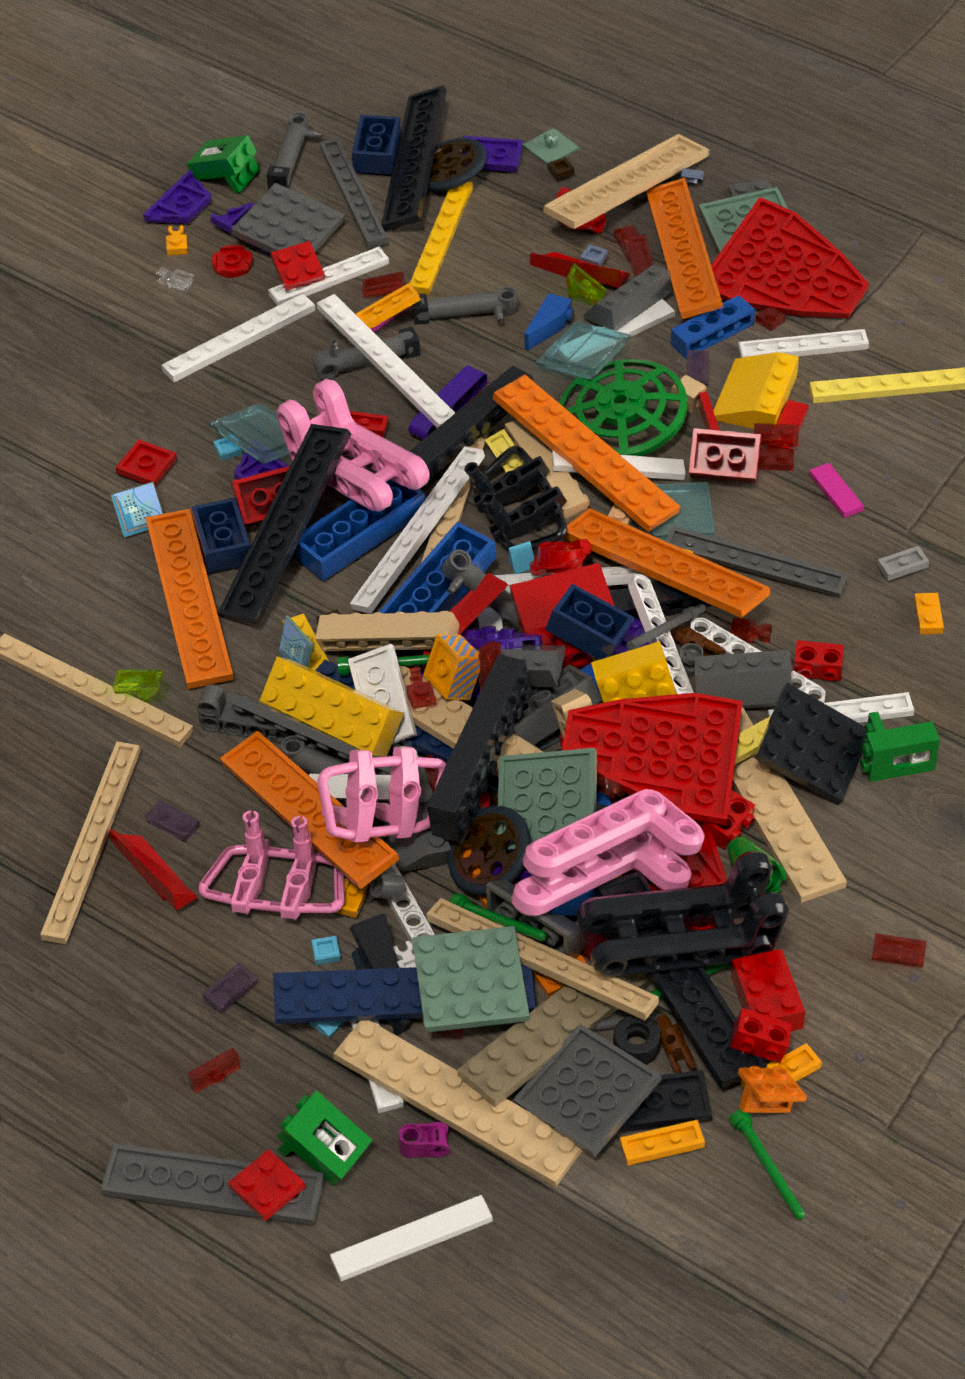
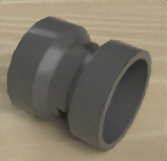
(687, 654)

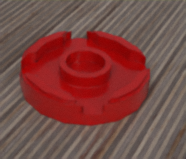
(232, 261)

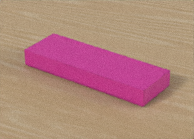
(836, 490)

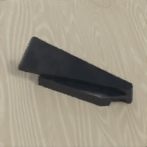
(376, 952)

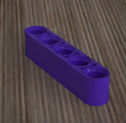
(455, 394)

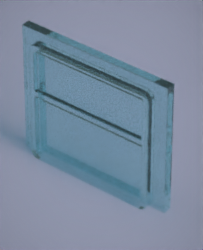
(583, 350)
(254, 431)
(694, 511)

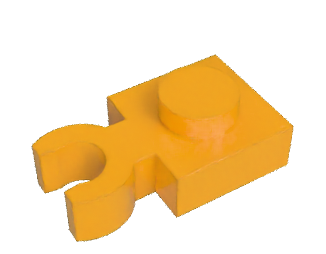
(176, 242)

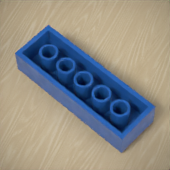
(354, 531)
(428, 586)

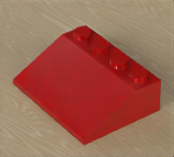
(539, 596)

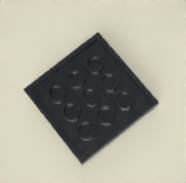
(811, 744)

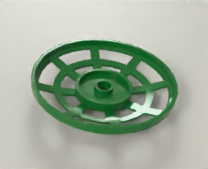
(633, 408)

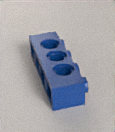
(712, 326)

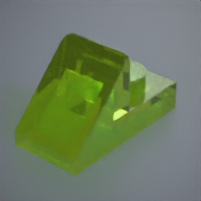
(581, 283)
(138, 681)

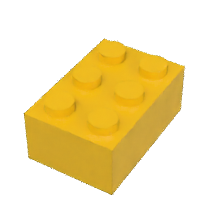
(634, 674)

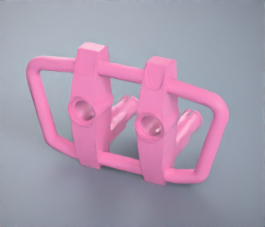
(361, 810)
(254, 868)

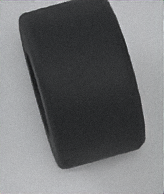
(636, 1027)

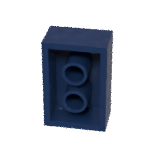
(376, 144)
(221, 534)
(589, 623)

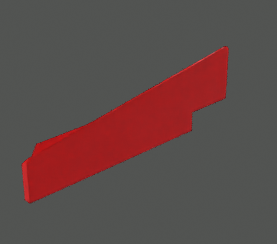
(561, 265)
(475, 603)
(153, 869)

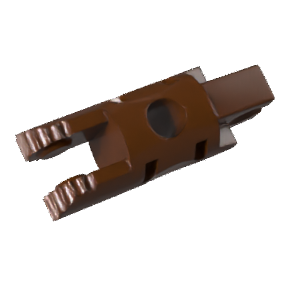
(688, 635)
(674, 1044)

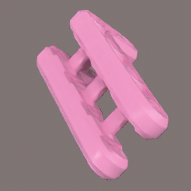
(363, 446)
(627, 835)

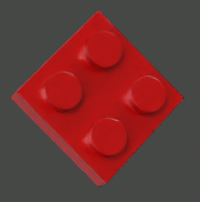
(297, 265)
(146, 463)
(266, 1185)

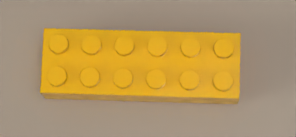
(331, 706)

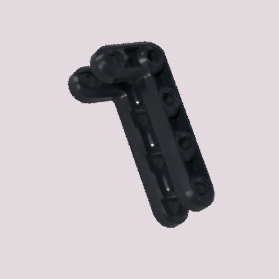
(681, 948)

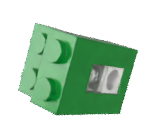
(227, 159)
(898, 750)
(319, 1149)

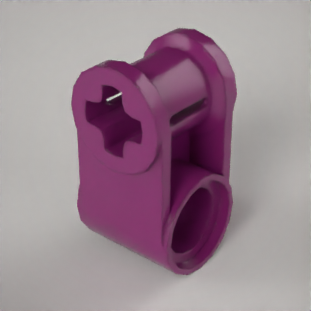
(424, 1140)

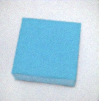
(226, 449)
(325, 950)

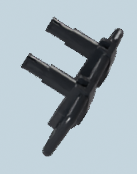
(513, 486)

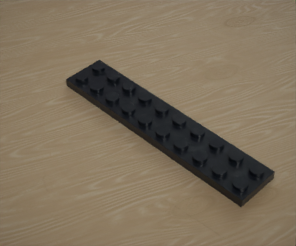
(414, 158)
(284, 524)
(693, 1002)

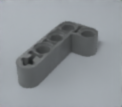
(220, 717)

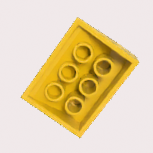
(757, 389)

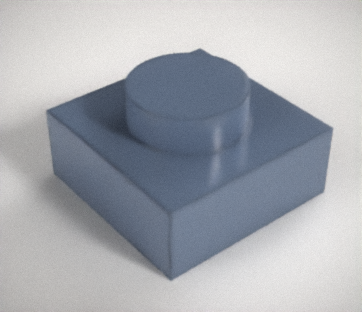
(692, 176)
(594, 255)

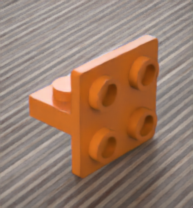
(769, 1090)

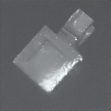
(177, 280)

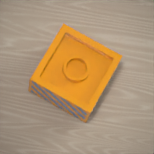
(452, 667)

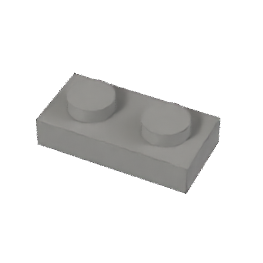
(903, 563)

